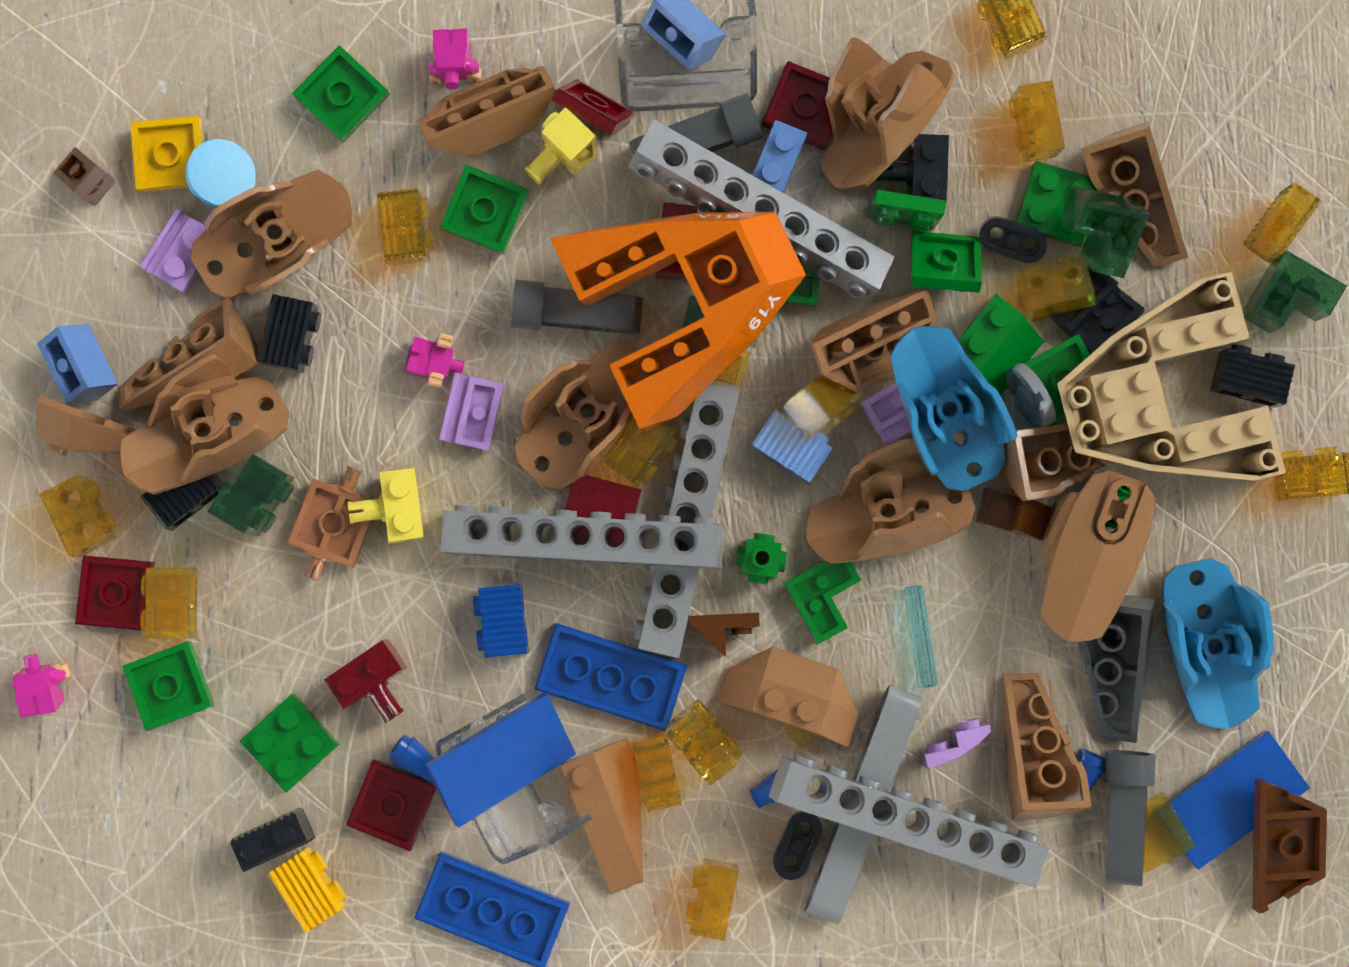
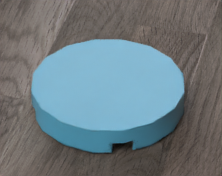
(219, 171)

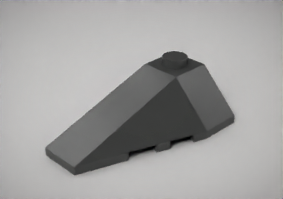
(1118, 668)

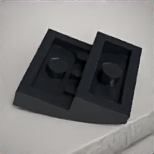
(1109, 315)

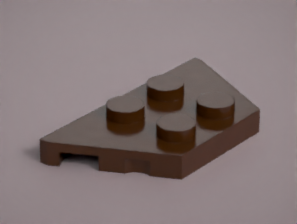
(1286, 845)

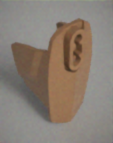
(878, 110)
(281, 226)
(578, 402)
(191, 428)
(878, 506)
(1085, 564)

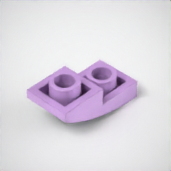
(964, 739)

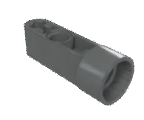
(725, 126)
(561, 308)
(1129, 779)

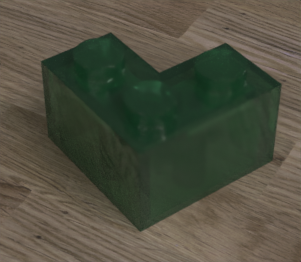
(1111, 228)
(1292, 285)
(253, 497)

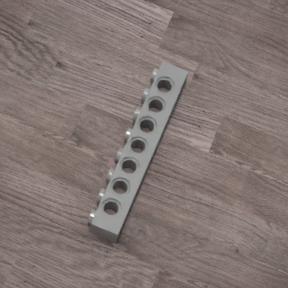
(754, 195)
(723, 399)
(460, 539)
(1020, 865)

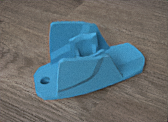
(946, 396)
(1224, 649)

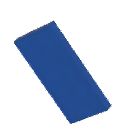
(611, 677)
(500, 759)
(1221, 803)
(492, 910)

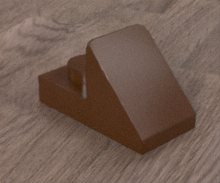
(84, 177)
(1013, 514)
(714, 626)

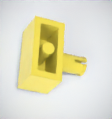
(566, 143)
(396, 506)

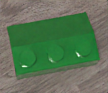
(999, 341)

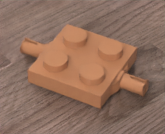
(325, 525)

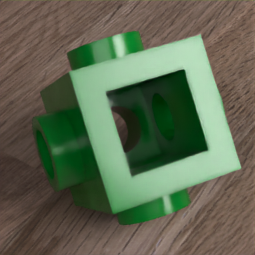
(746, 558)

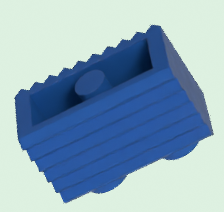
(502, 621)

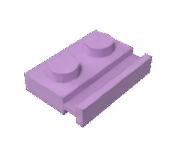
(172, 252)
(471, 412)
(887, 414)

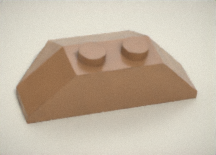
(489, 112)
(859, 346)
(792, 694)

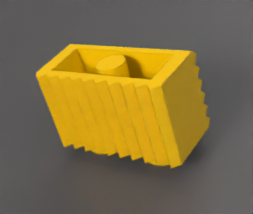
(308, 889)

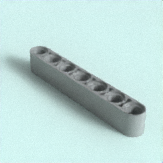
(849, 845)

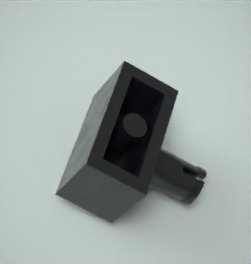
(925, 169)

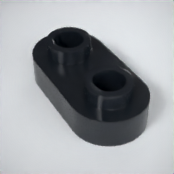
(1012, 238)
(798, 844)

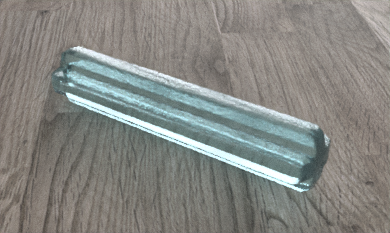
(920, 636)

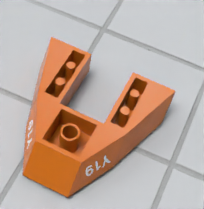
(737, 270)

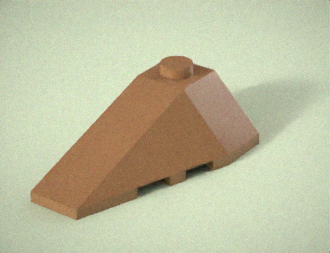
(1131, 168)
(216, 332)
(77, 429)
(1045, 462)
(1040, 763)
(609, 790)

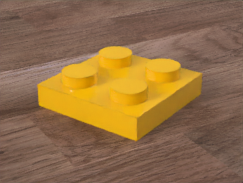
(163, 150)

